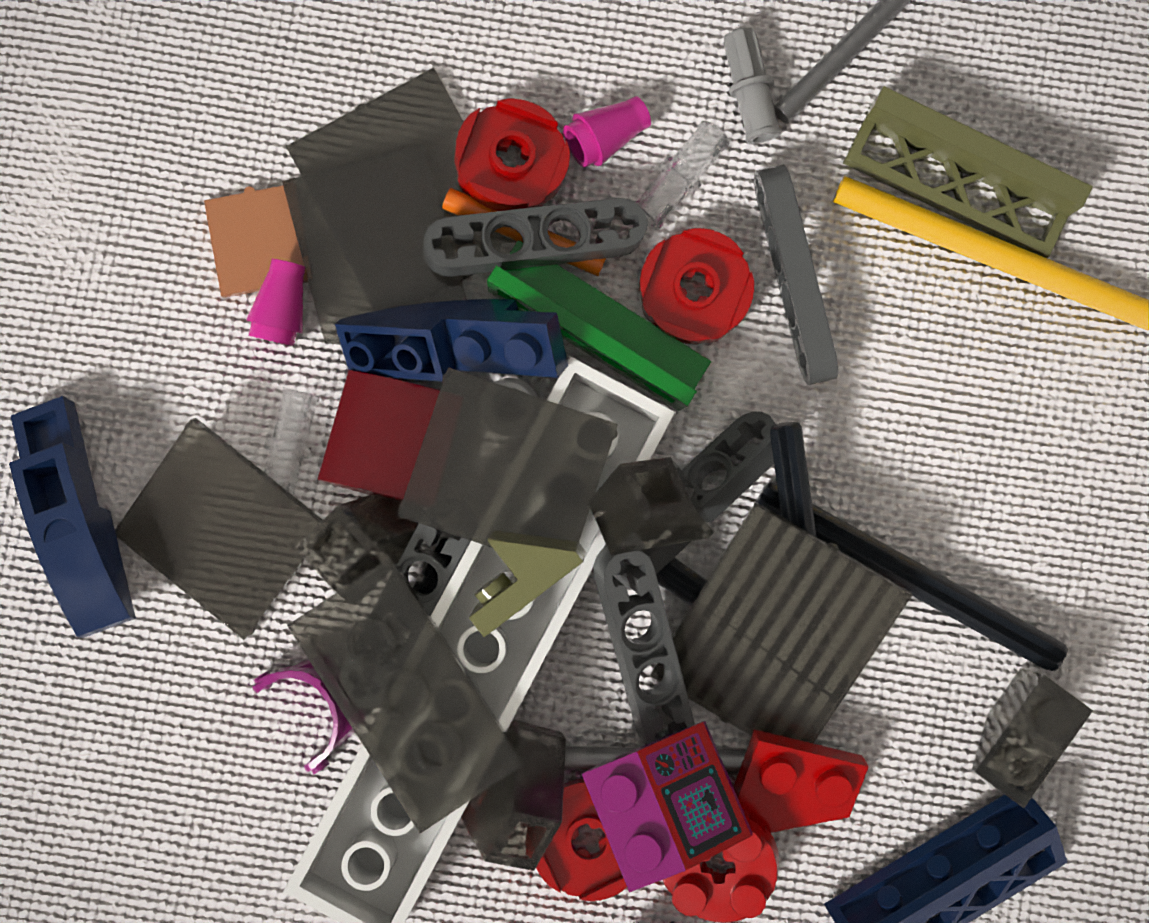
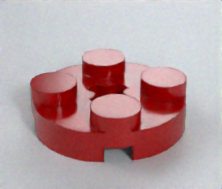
(496, 129)
(725, 273)
(576, 870)
(732, 894)

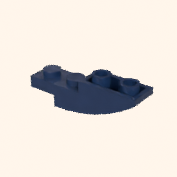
(453, 334)
(65, 521)

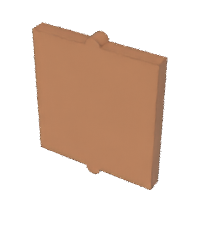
(247, 234)

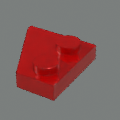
(797, 782)

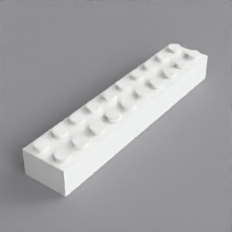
(366, 851)

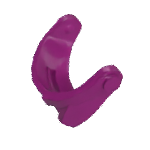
(305, 672)

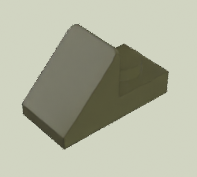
(536, 567)

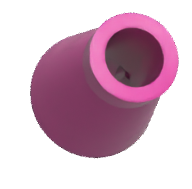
(603, 131)
(279, 304)

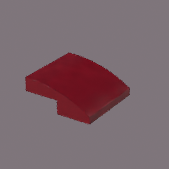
(377, 434)

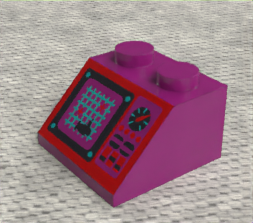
(667, 806)

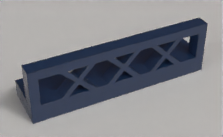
(952, 867)

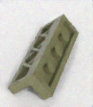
(975, 155)

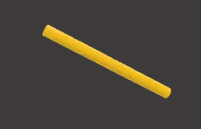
(993, 252)

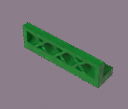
(605, 330)

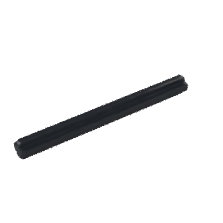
(933, 587)

